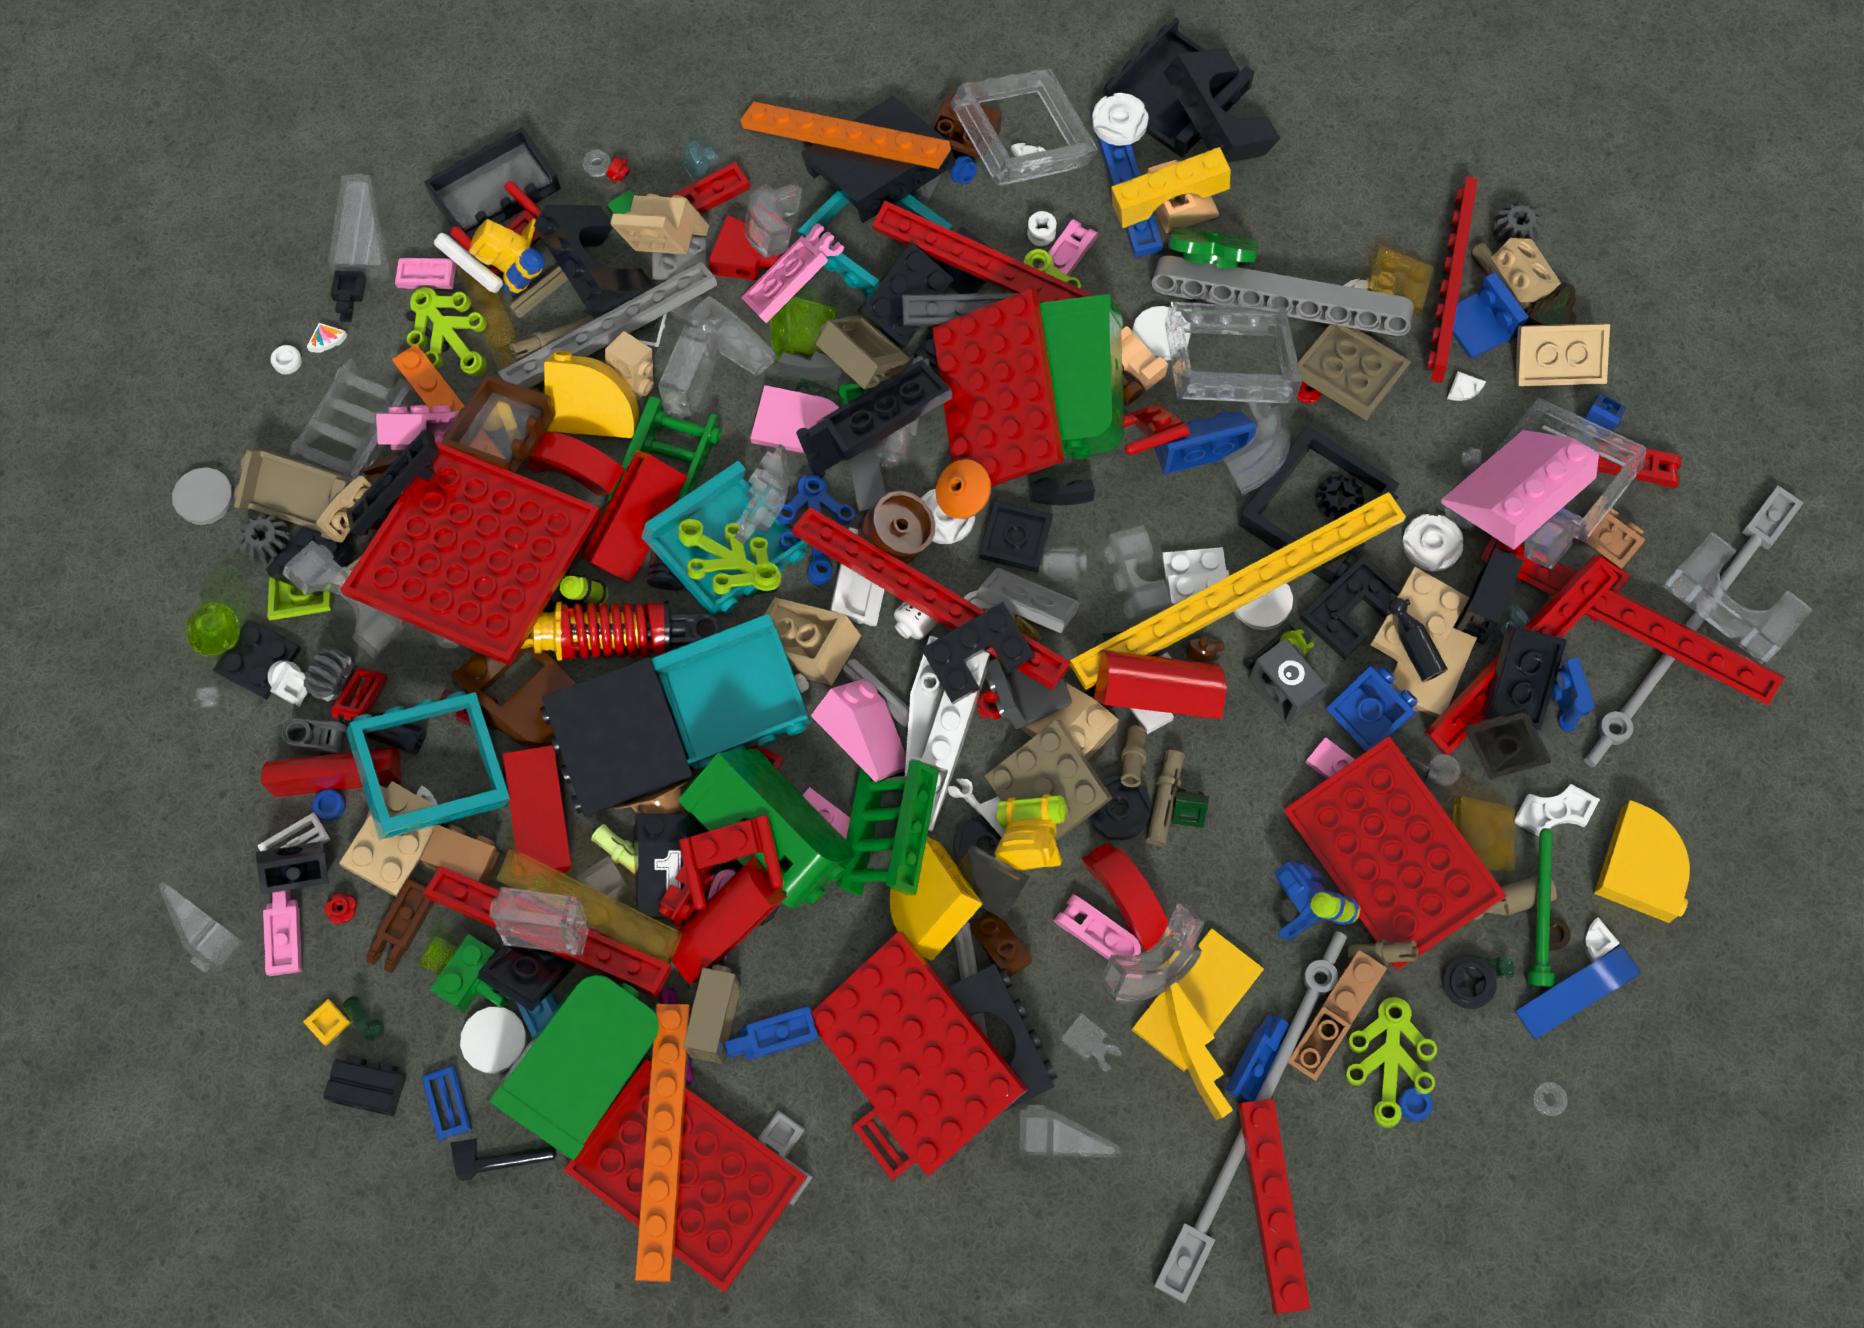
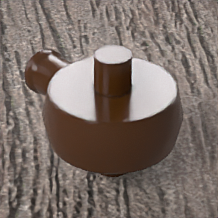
(1203, 649)

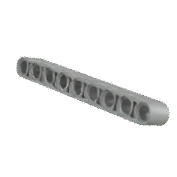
(1299, 296)

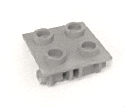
(669, 264)

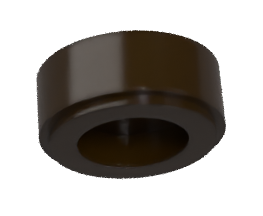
(1559, 934)

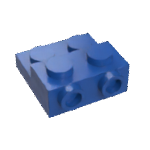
(1373, 707)

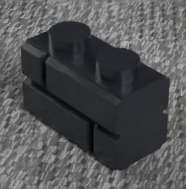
(365, 1086)

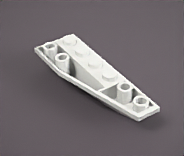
(938, 726)

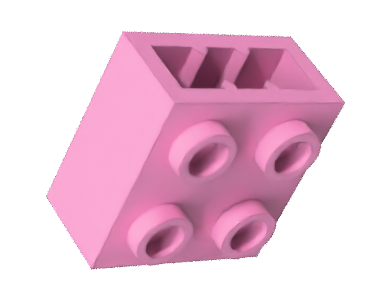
(402, 427)

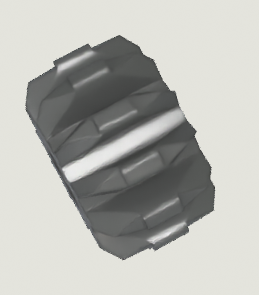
(1518, 222)
(275, 541)
(328, 673)

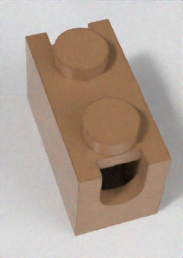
(461, 853)

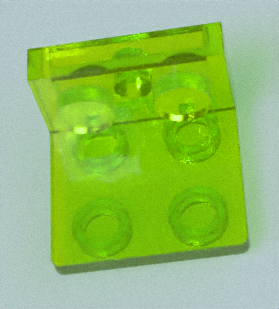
(798, 326)

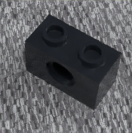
(292, 867)

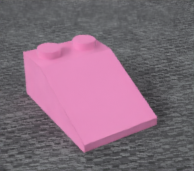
(863, 728)

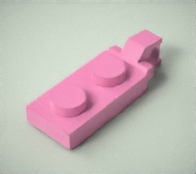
(282, 935)

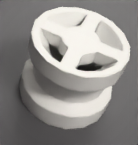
(1041, 236)

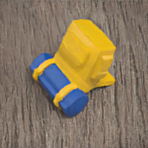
(509, 253)

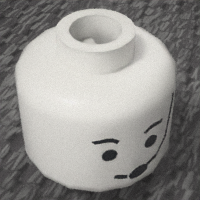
(912, 622)

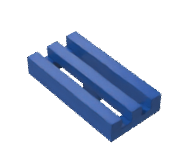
(454, 1129)

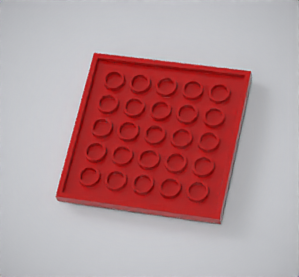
(472, 553)

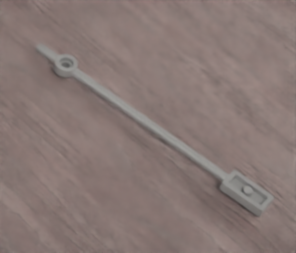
(1761, 531)
(1193, 1244)

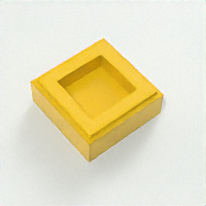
(327, 1022)

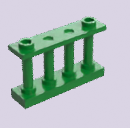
(644, 441)
(910, 835)

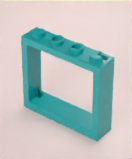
(852, 273)
(437, 814)

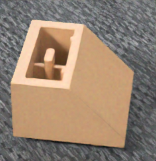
(1185, 208)

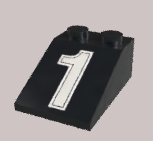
(659, 856)

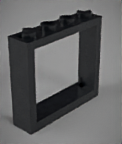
(1277, 538)

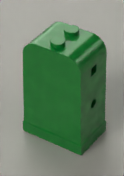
(1086, 372)
(747, 786)
(577, 1062)

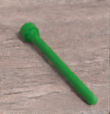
(1541, 973)

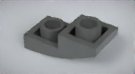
(819, 368)
(866, 479)

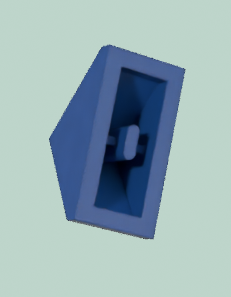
(1606, 412)

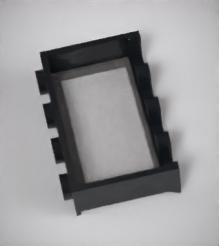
(475, 185)

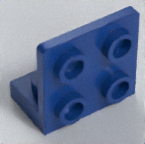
(1487, 318)

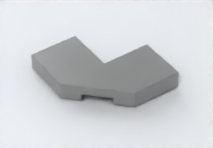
(780, 1137)

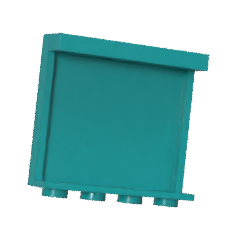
(715, 506)
(732, 691)

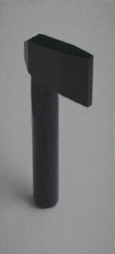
(467, 1164)

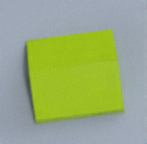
(289, 601)

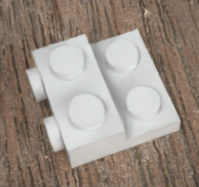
(1192, 571)

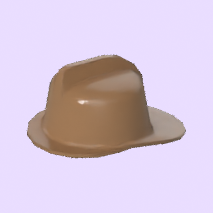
(658, 803)

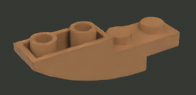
(1337, 1014)

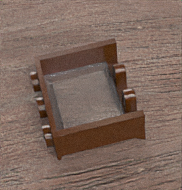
(501, 423)

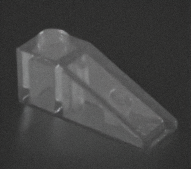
(199, 933)
(1055, 1135)

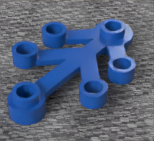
(813, 499)

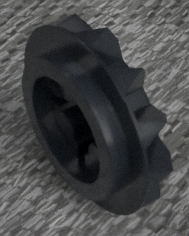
(1329, 505)
(1475, 968)

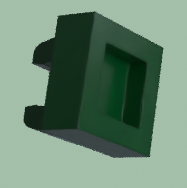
(1190, 809)

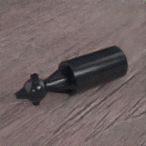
(1416, 641)
(403, 737)

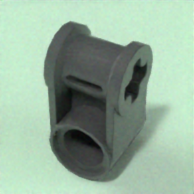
(320, 736)

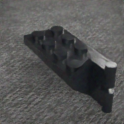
(873, 416)

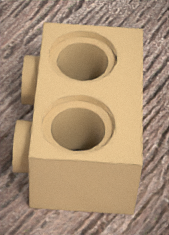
(1525, 270)
(633, 362)

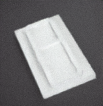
(856, 596)

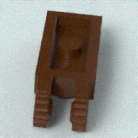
(401, 924)

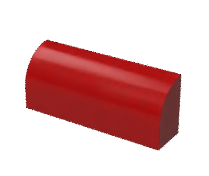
(641, 495)
(1160, 684)
(329, 771)
(537, 806)
(726, 920)

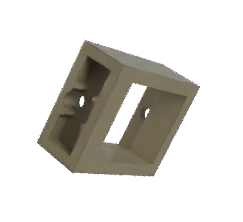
(861, 350)
(712, 1014)

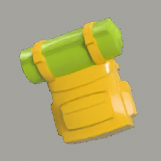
(1030, 831)

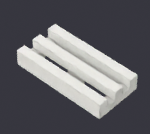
(312, 818)

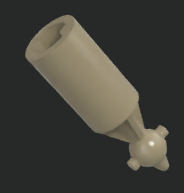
(1520, 897)

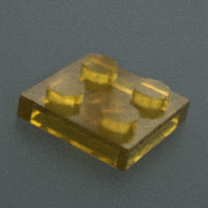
(1400, 276)
(1488, 830)

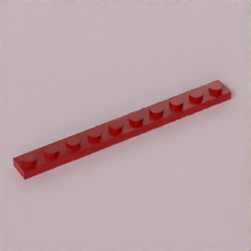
(913, 587)
(1657, 630)

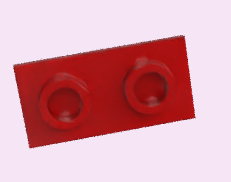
(680, 901)

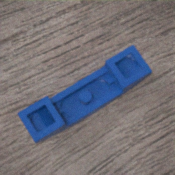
(1578, 992)

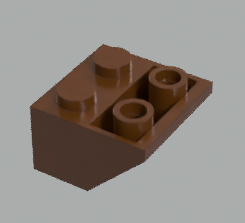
(950, 127)

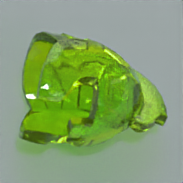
(212, 628)

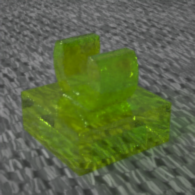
(438, 955)

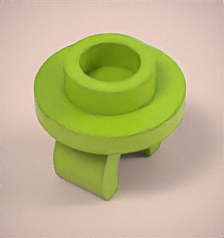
(1296, 638)

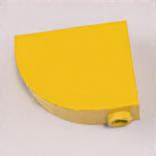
(589, 397)
(1646, 864)
(940, 905)

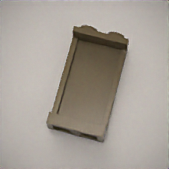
(287, 487)

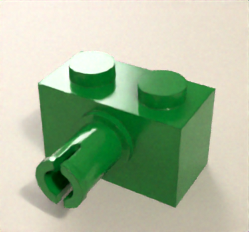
(459, 979)

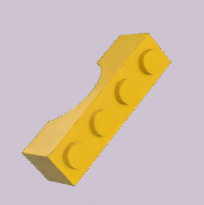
(1198, 175)

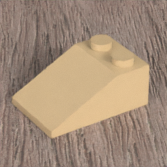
(814, 639)
(1084, 719)

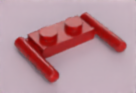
(517, 225)
(1157, 424)
(725, 846)

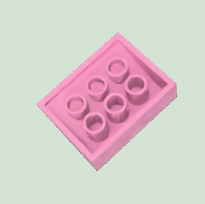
(1524, 485)

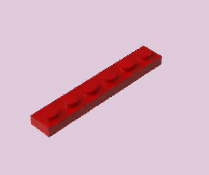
(1273, 1206)

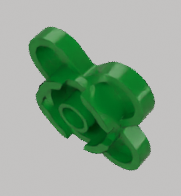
(1212, 247)

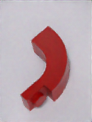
(575, 460)
(1130, 893)

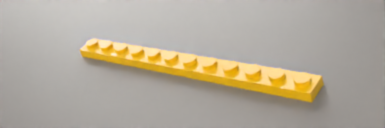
(1245, 585)

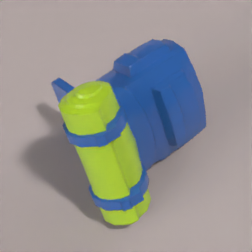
(1312, 900)

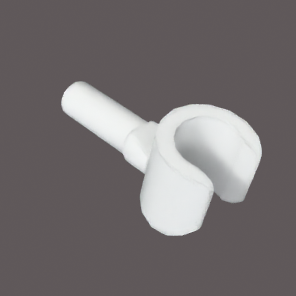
(966, 793)

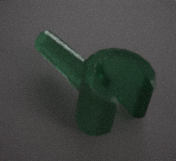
(1502, 966)

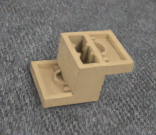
(660, 224)

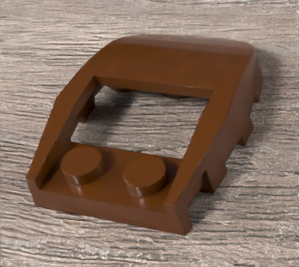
(521, 713)

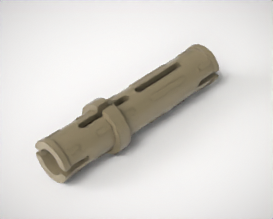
(539, 340)
(1163, 807)

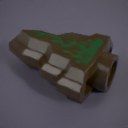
(1555, 309)

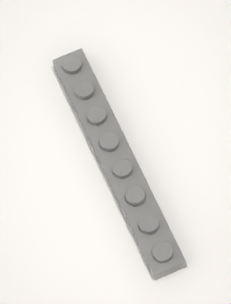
(609, 326)

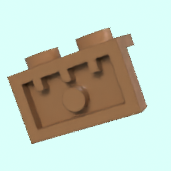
(1615, 539)

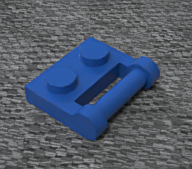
(1571, 694)

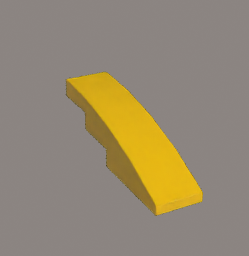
(1191, 1037)

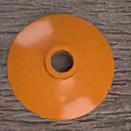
(973, 492)

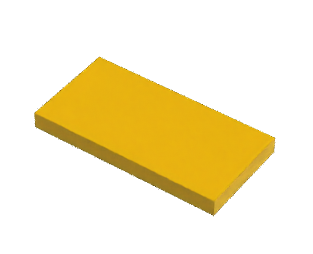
(1211, 986)

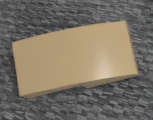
(334, 518)

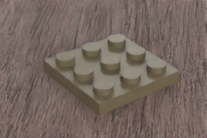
(1352, 369)
(1054, 766)

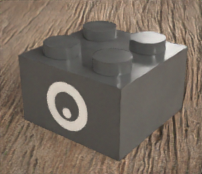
(1287, 681)

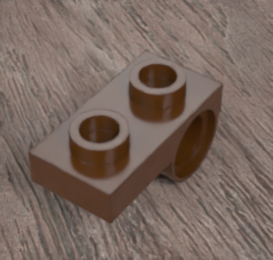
(1000, 944)

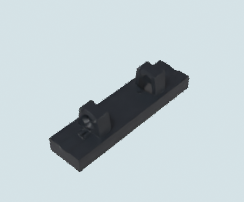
(378, 499)

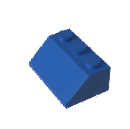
(1207, 441)

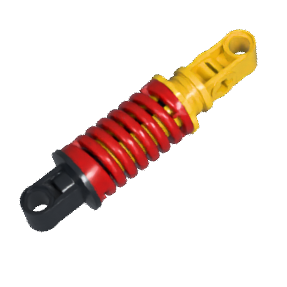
(648, 630)

